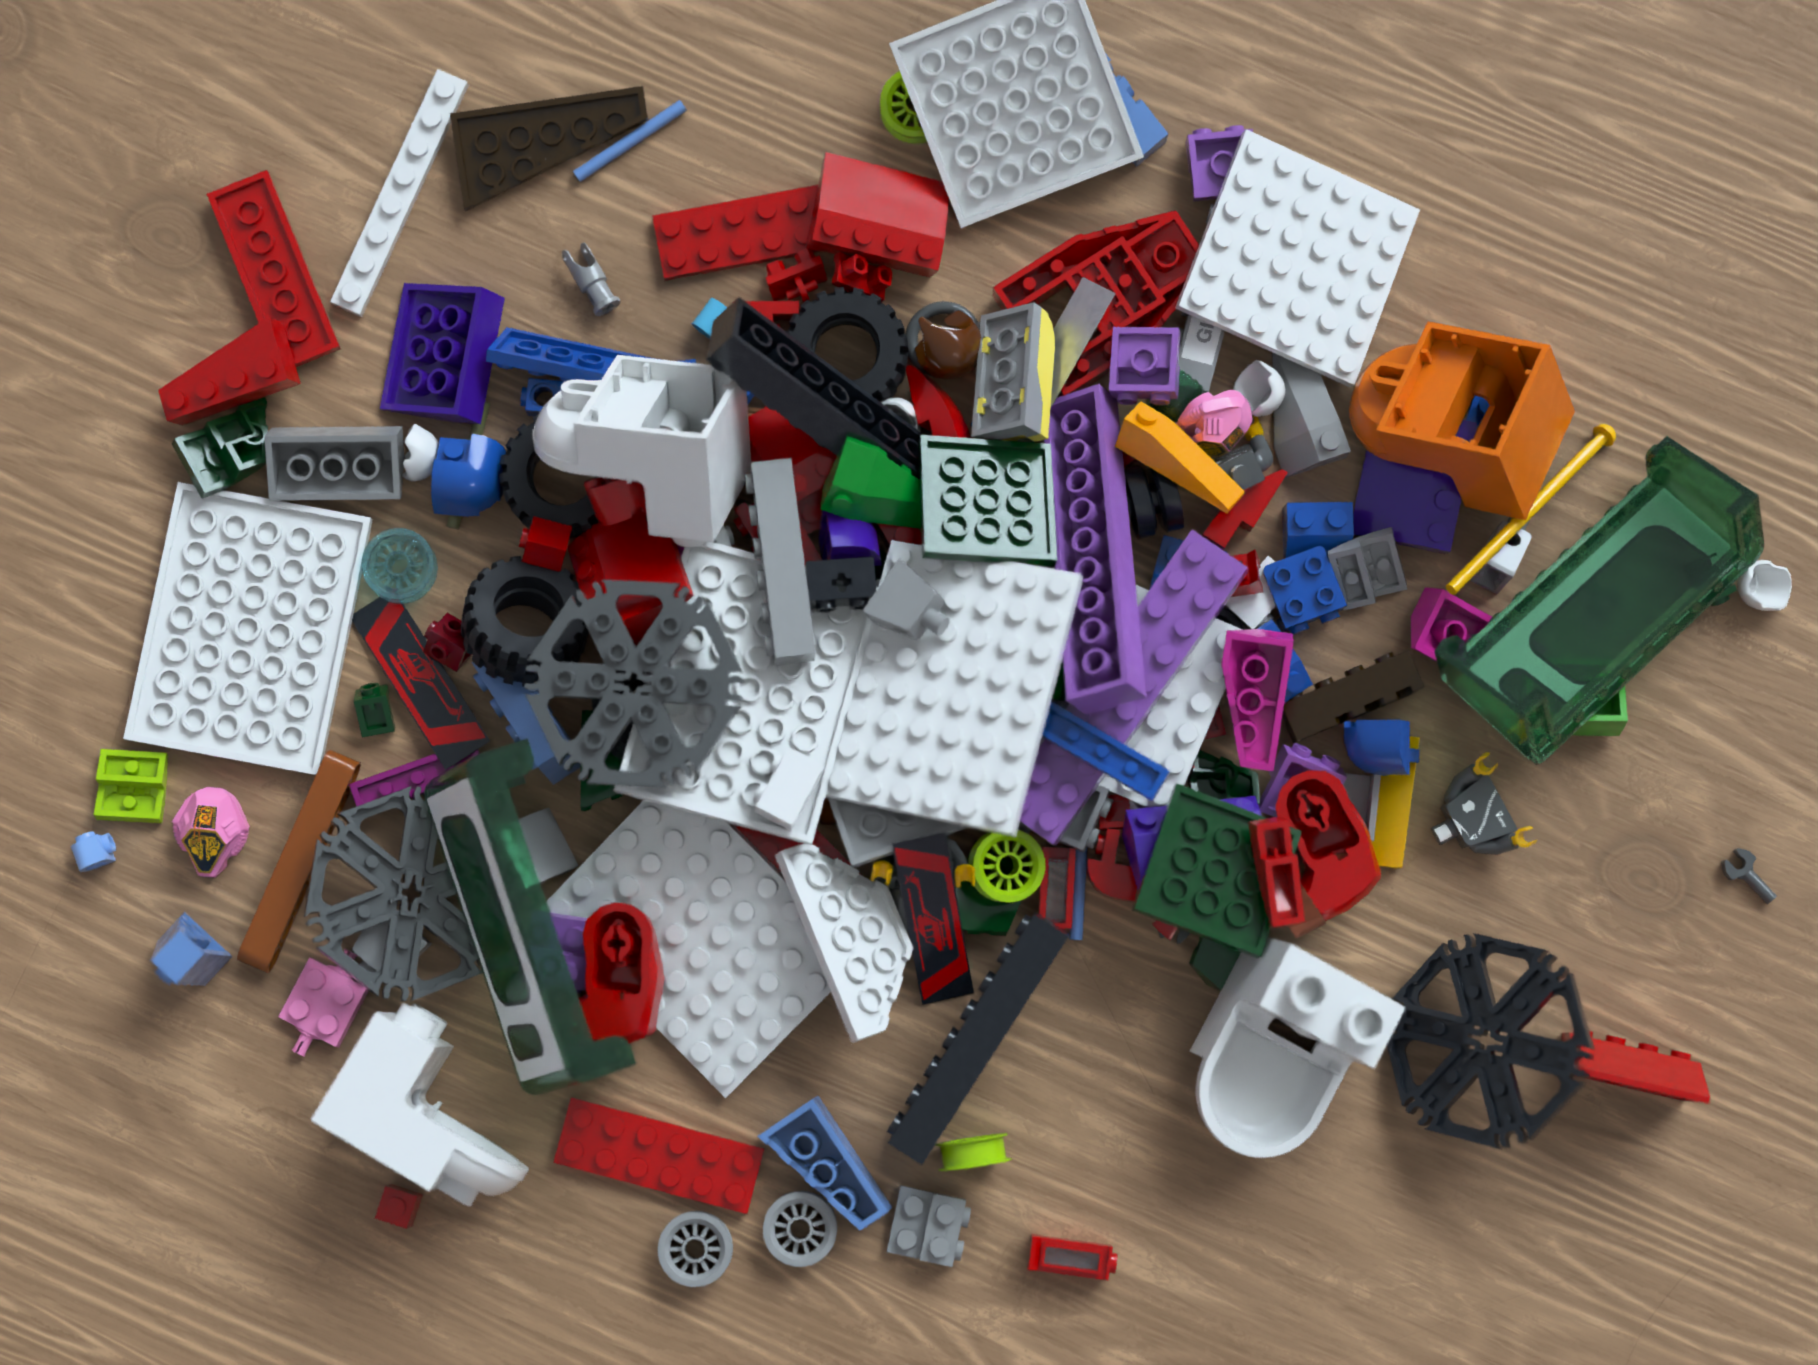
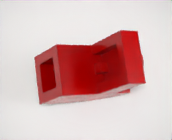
(1105, 876)

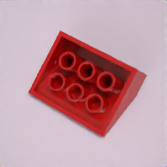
(879, 215)
(628, 554)
(1644, 1069)

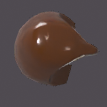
(949, 351)

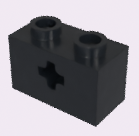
(856, 574)

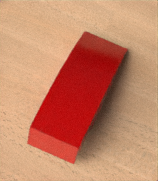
(934, 407)
(1245, 511)
(1277, 870)

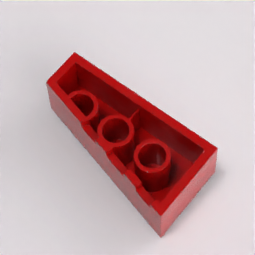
(236, 374)

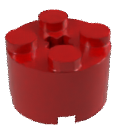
(615, 499)

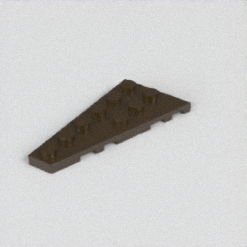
(520, 141)

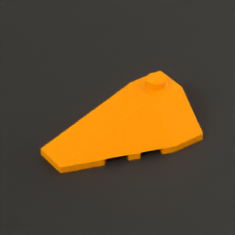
(1174, 454)

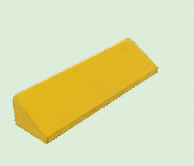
(1393, 815)

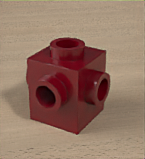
(446, 642)

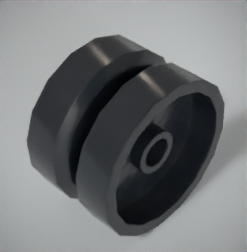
(1152, 498)

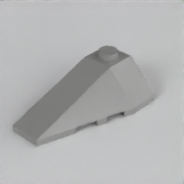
(1306, 421)

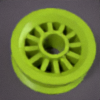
(891, 121)
(1032, 878)
(973, 1152)

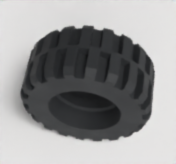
(868, 314)
(521, 492)
(512, 585)

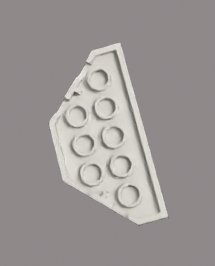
(852, 934)

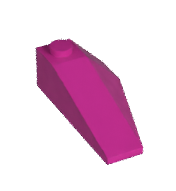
(1441, 616)
(1256, 684)

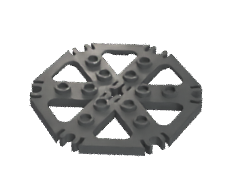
(646, 711)
(380, 904)

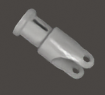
(592, 281)

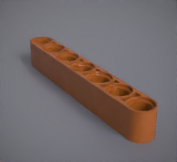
(293, 871)

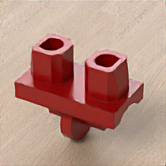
(856, 273)
(797, 279)

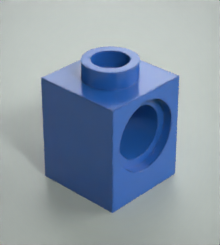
(535, 387)

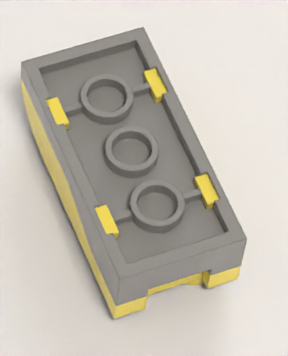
(1014, 375)

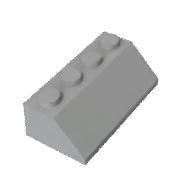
(335, 463)

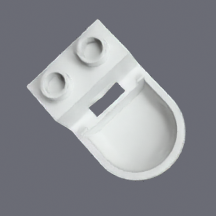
(661, 425)
(1262, 1089)
(385, 1113)

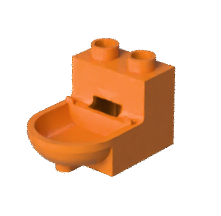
(1418, 395)

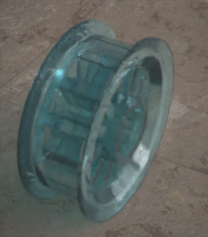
(400, 537)

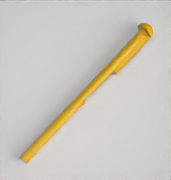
(1603, 435)

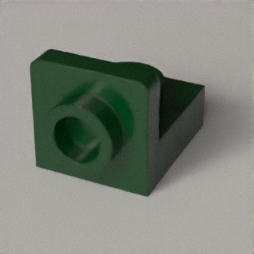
(374, 709)

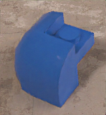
(466, 475)
(1380, 746)

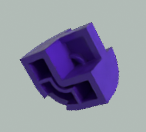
(847, 538)

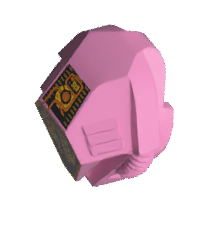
(1217, 421)
(211, 829)

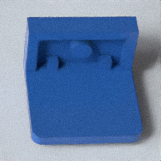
(1304, 590)

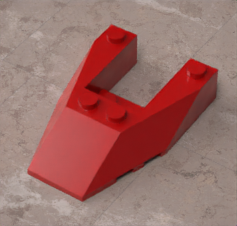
(1137, 261)
(777, 439)

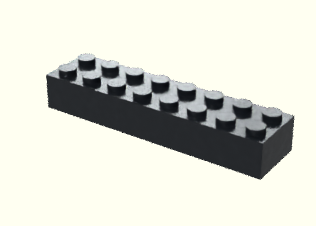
(805, 386)
(978, 1038)

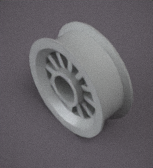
(669, 1233)
(771, 1237)

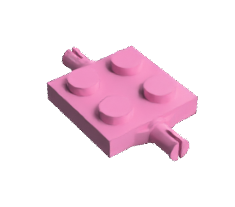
(323, 1004)

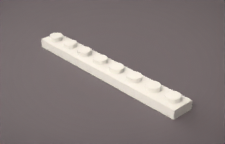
(399, 193)

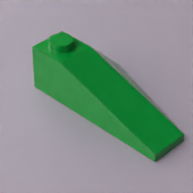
(871, 487)

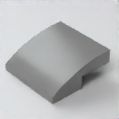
(1368, 568)
(547, 845)

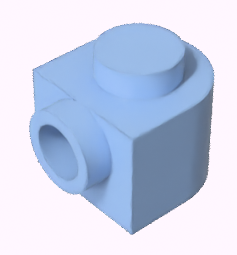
(93, 851)

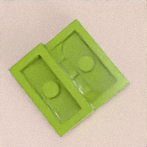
(131, 786)

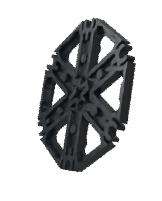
(1518, 1048)

